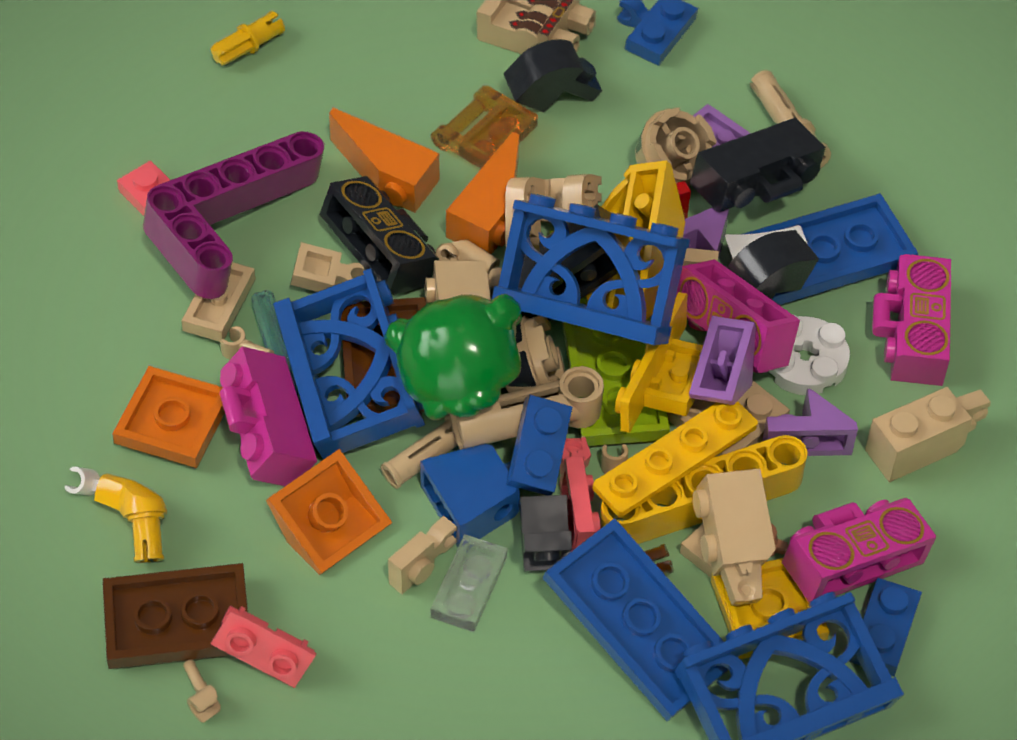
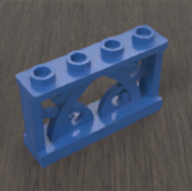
(630, 316)
(301, 337)
(852, 697)

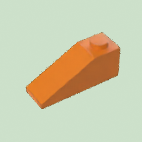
(393, 163)
(480, 207)

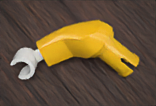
(134, 502)

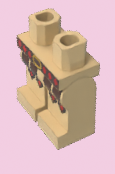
(524, 23)

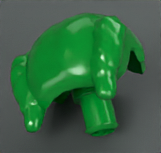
(457, 353)

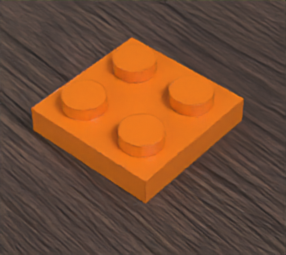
(171, 417)

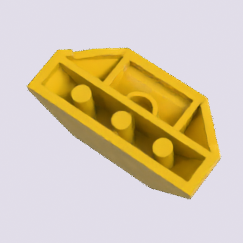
(650, 196)

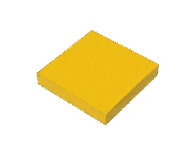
(778, 594)

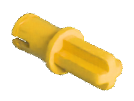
(247, 38)

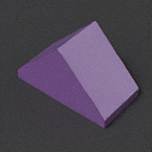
(725, 361)

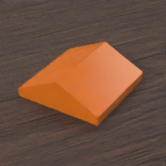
(327, 512)

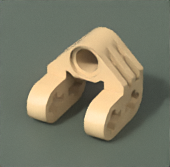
(573, 189)

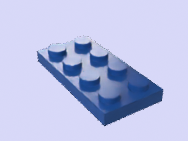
(851, 244)
(633, 613)

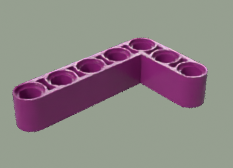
(184, 208)

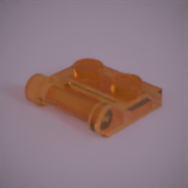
(490, 132)

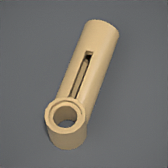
(503, 418)

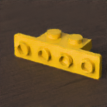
(662, 375)
(673, 456)

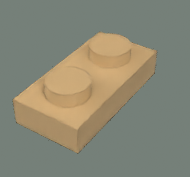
(215, 316)

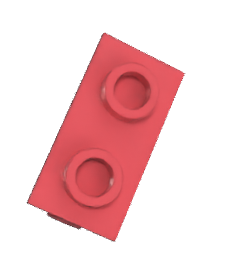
(262, 647)

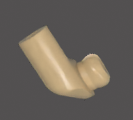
(466, 251)

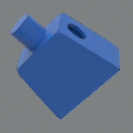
(470, 490)

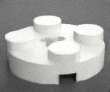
(823, 369)

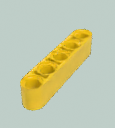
(654, 521)

